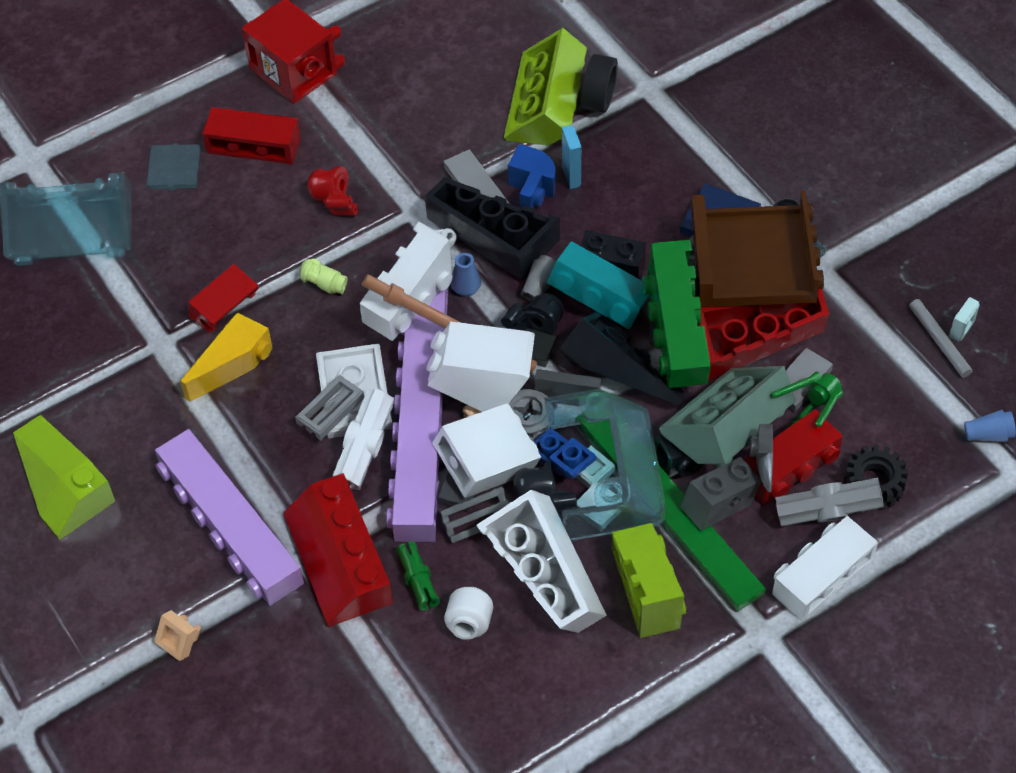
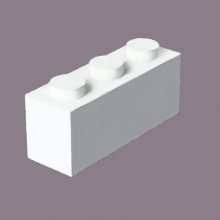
(823, 567)

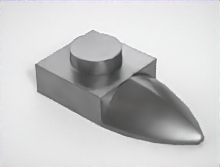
(762, 449)

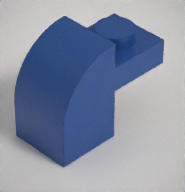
(533, 173)

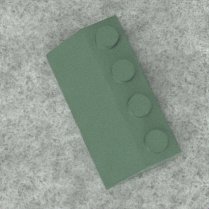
(728, 414)

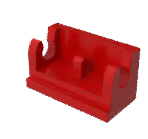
(221, 297)

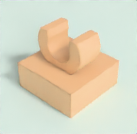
(176, 635)

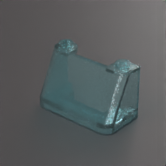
(66, 219)

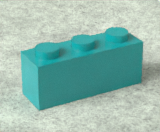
(598, 285)

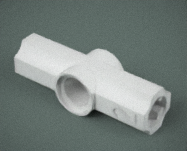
(364, 437)

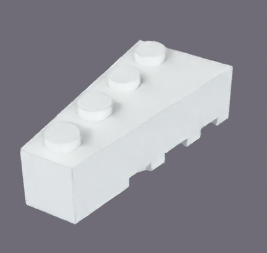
(544, 558)

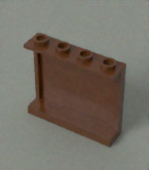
(756, 254)

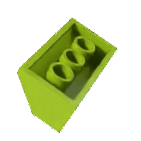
(546, 90)

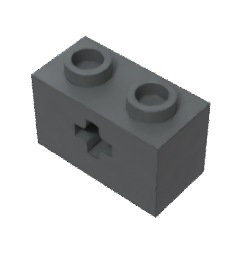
(720, 493)

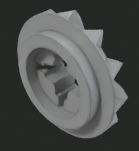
(520, 404)

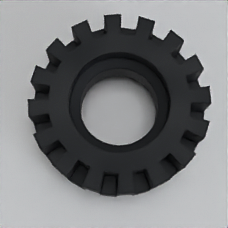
(881, 462)

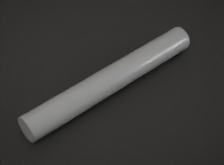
(940, 338)

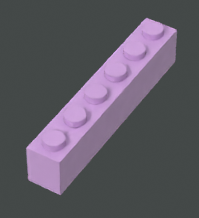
(229, 518)

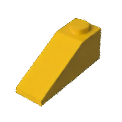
(229, 356)

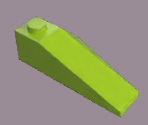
(61, 478)

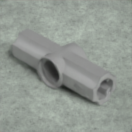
(829, 502)

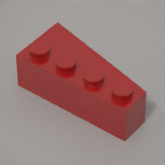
(753, 332)

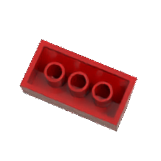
(337, 551)

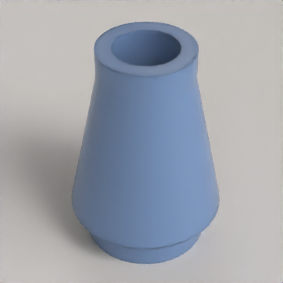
(465, 276)
(992, 427)

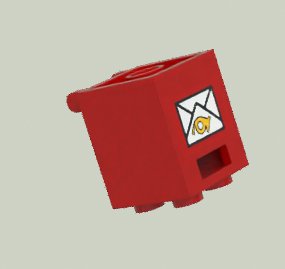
(291, 50)

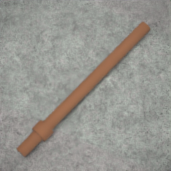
(395, 296)

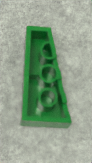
(676, 315)

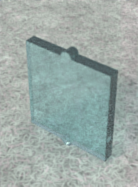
(173, 166)

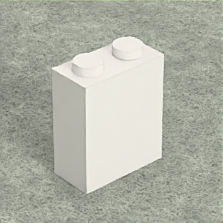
(485, 449)

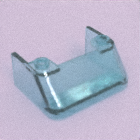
(637, 492)

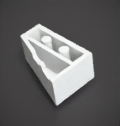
(420, 271)

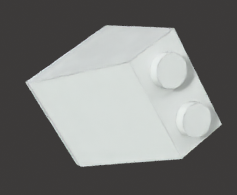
(480, 363)

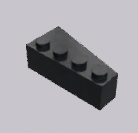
(492, 226)

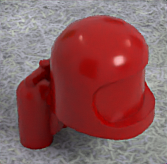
(331, 189)

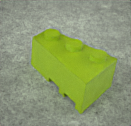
(648, 580)

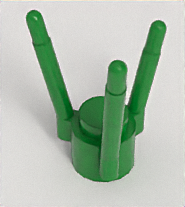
(824, 390)

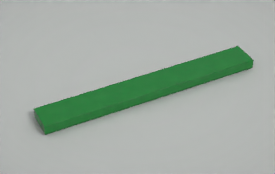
(705, 546)

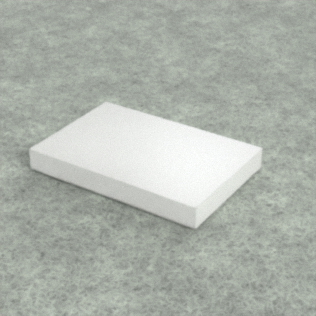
(359, 366)

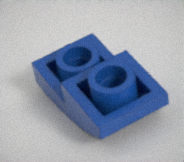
(565, 456)

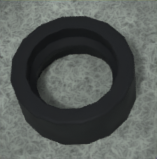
(599, 83)

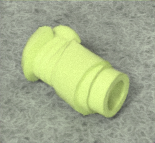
(323, 276)

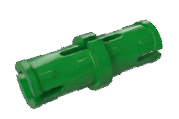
(417, 576)

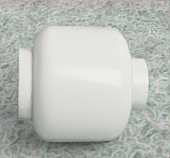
(468, 612)

